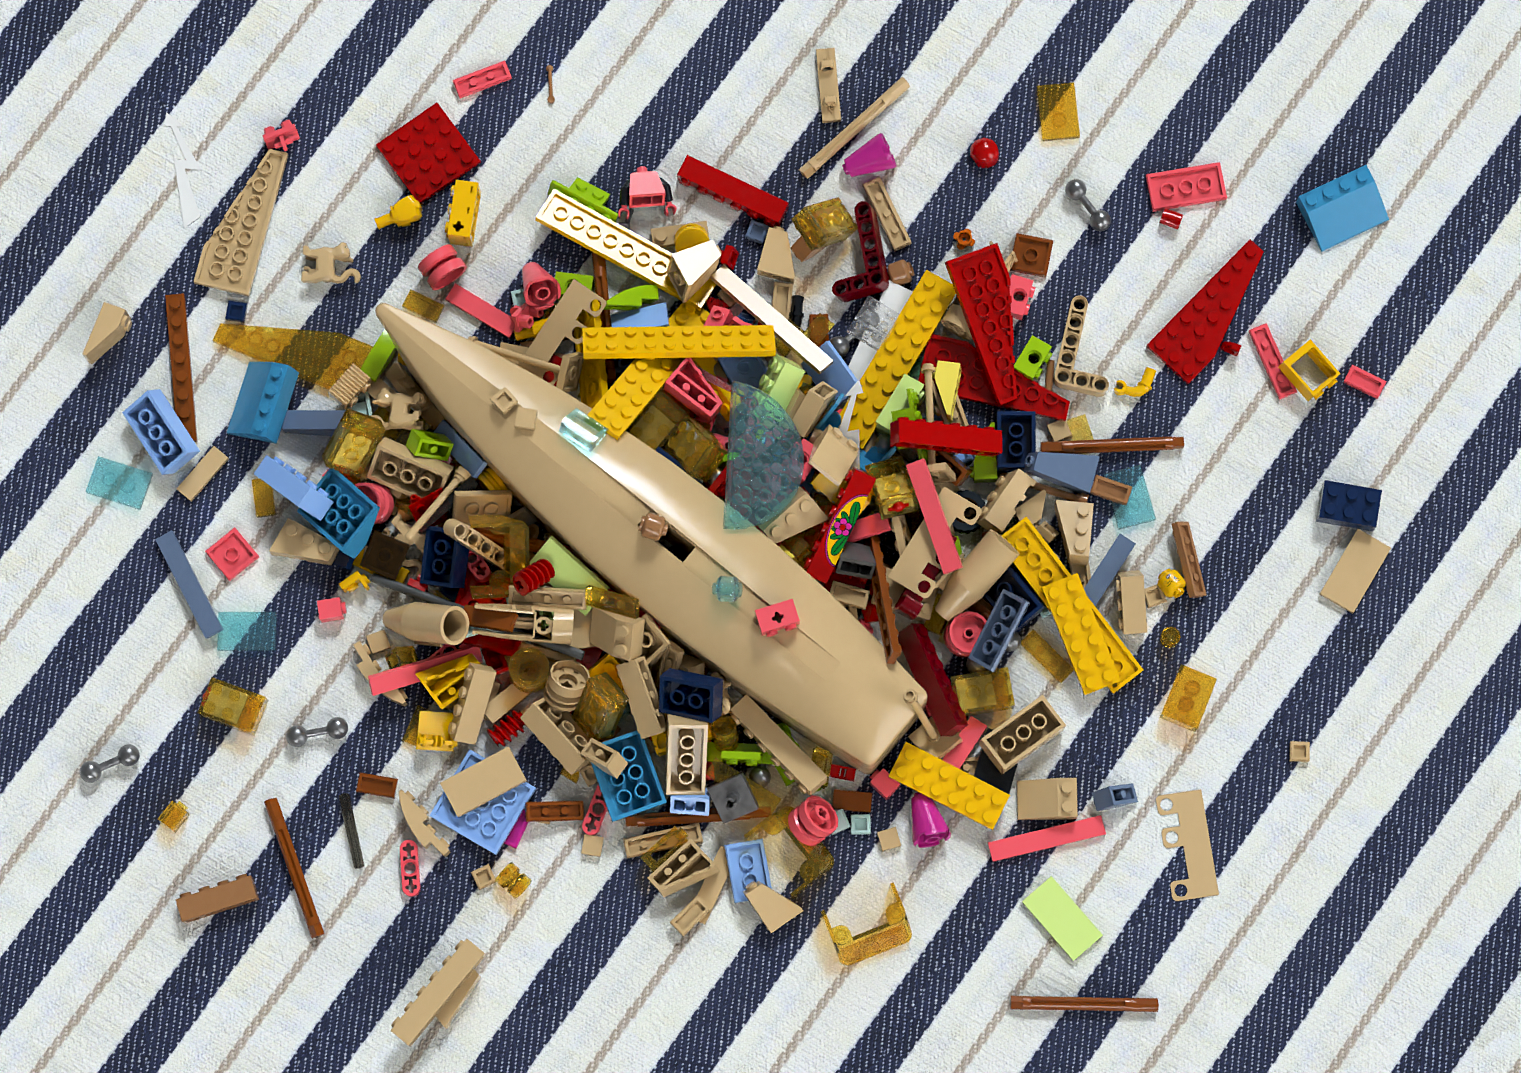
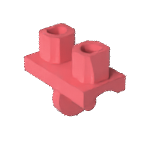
(280, 137)
(524, 316)

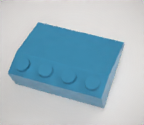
(1343, 208)
(263, 401)
(348, 518)
(637, 785)

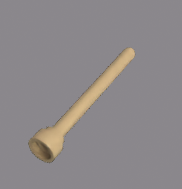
(461, 475)

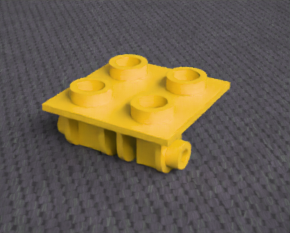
(433, 731)

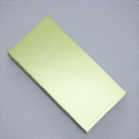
(568, 569)
(1062, 918)

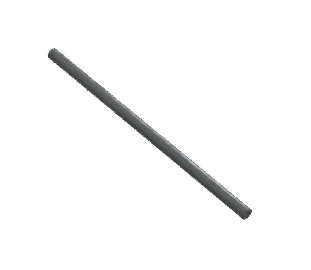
(430, 598)

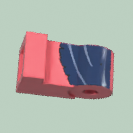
(743, 318)

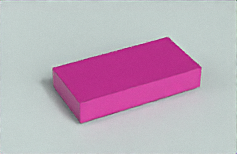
(517, 832)

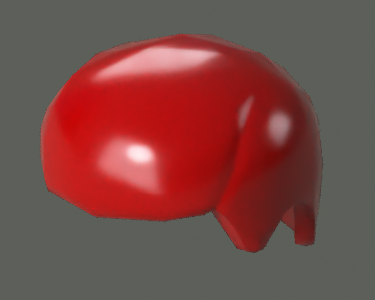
(984, 152)

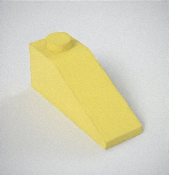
(947, 381)

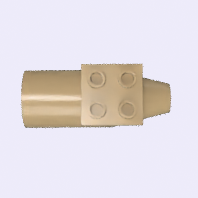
(979, 573)
(428, 623)

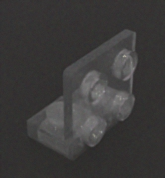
(873, 323)

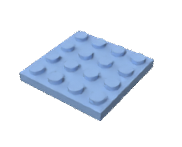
(490, 822)

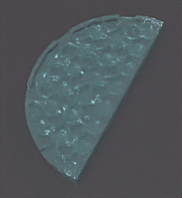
(762, 458)

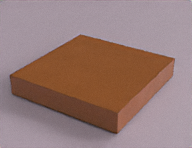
(1032, 255)

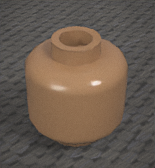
(900, 272)
(653, 526)

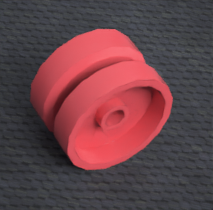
(442, 267)
(381, 496)
(955, 635)
(813, 820)

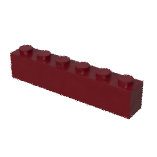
(932, 678)

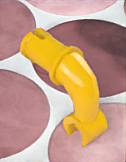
(1142, 386)

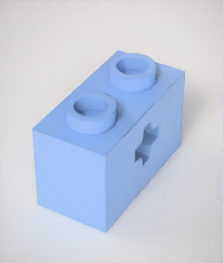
(691, 804)

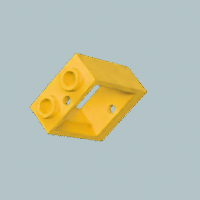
(1320, 360)

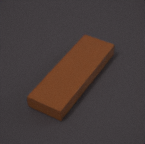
(491, 619)
(554, 811)

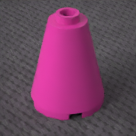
(870, 158)
(927, 822)

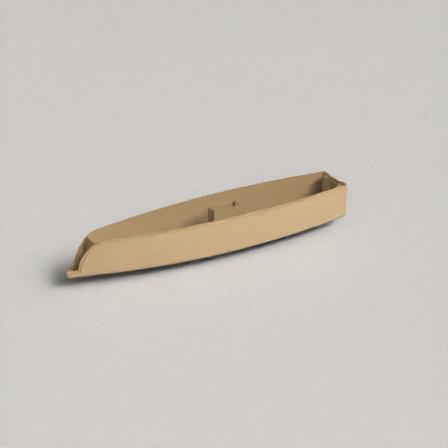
(817, 679)

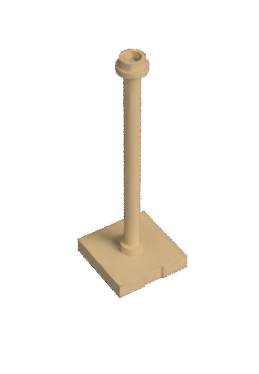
(568, 372)
(939, 471)
(927, 735)

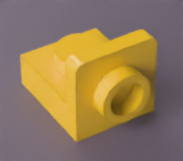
(351, 582)

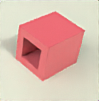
(331, 609)
(883, 784)

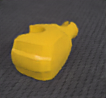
(401, 213)

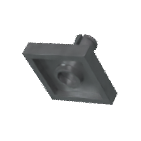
(733, 798)

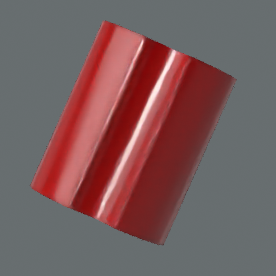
(1171, 218)

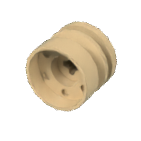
(565, 684)

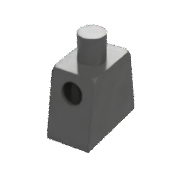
(856, 561)

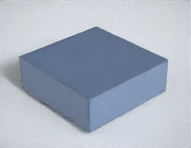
(757, 232)

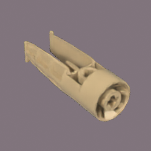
(954, 318)
(560, 625)

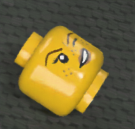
(1171, 583)

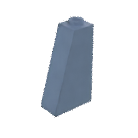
(312, 422)
(1066, 470)

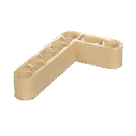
(1071, 351)
(478, 543)

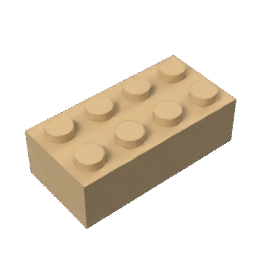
(409, 474)
(558, 734)
(1022, 734)
(685, 756)

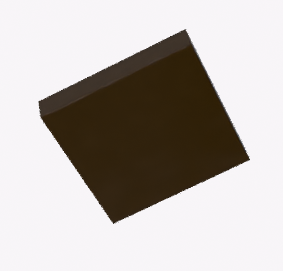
(385, 555)

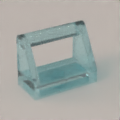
(579, 434)

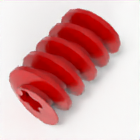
(533, 576)
(507, 729)

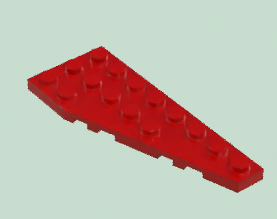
(985, 299)
(1199, 327)
(976, 387)

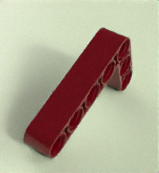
(869, 255)
(910, 603)

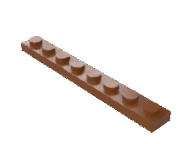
(181, 362)
(883, 603)

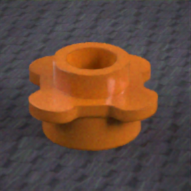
(958, 236)

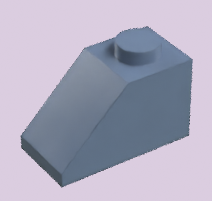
(1114, 797)

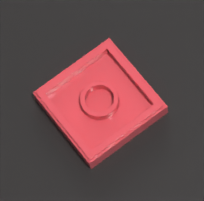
(232, 554)

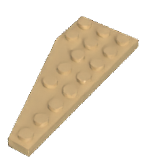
(237, 243)

